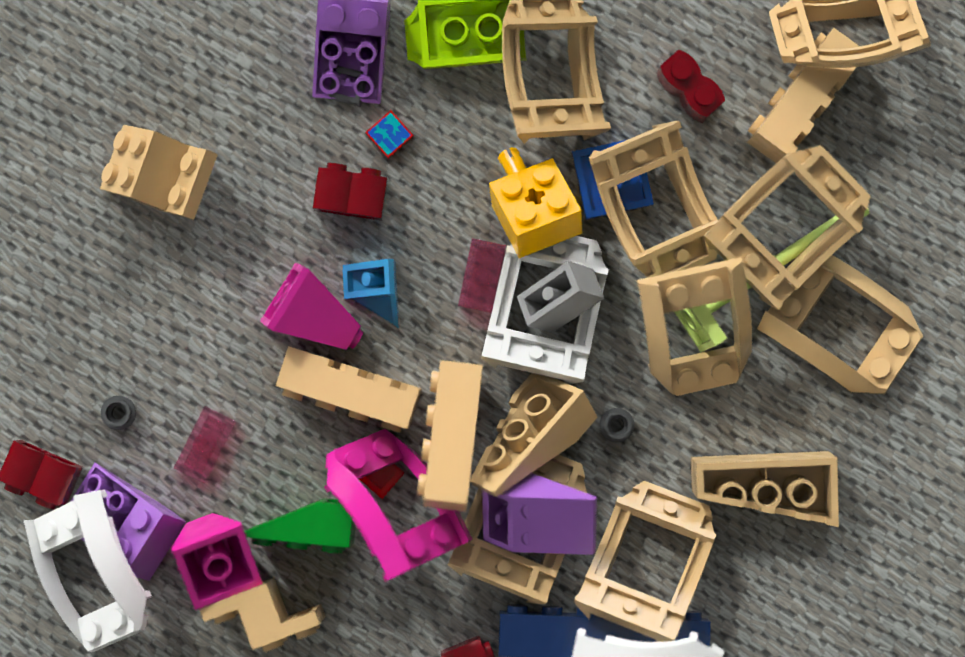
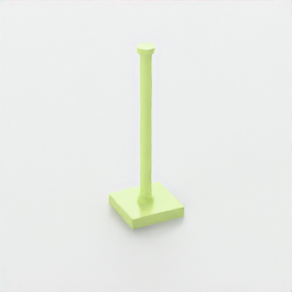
(699, 320)

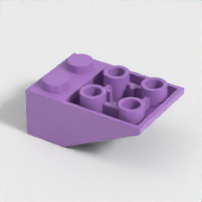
(351, 37)
(541, 518)
(141, 523)

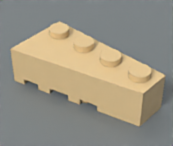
(800, 103)
(348, 388)
(452, 435)
(777, 483)

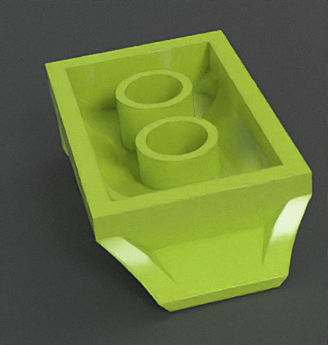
(457, 33)

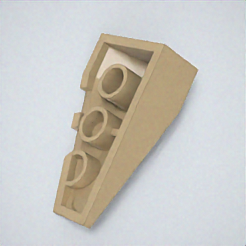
(540, 425)

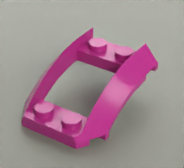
(394, 552)

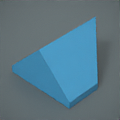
(373, 286)

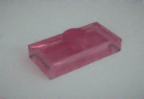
(481, 275)
(205, 444)

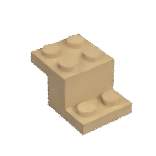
(158, 171)
(265, 616)

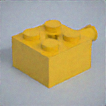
(534, 204)

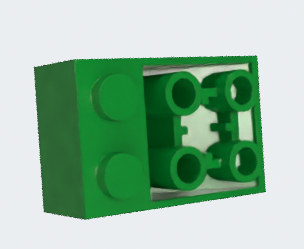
(317, 523)

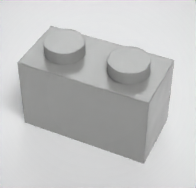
(560, 297)

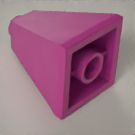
(311, 312)
(215, 559)

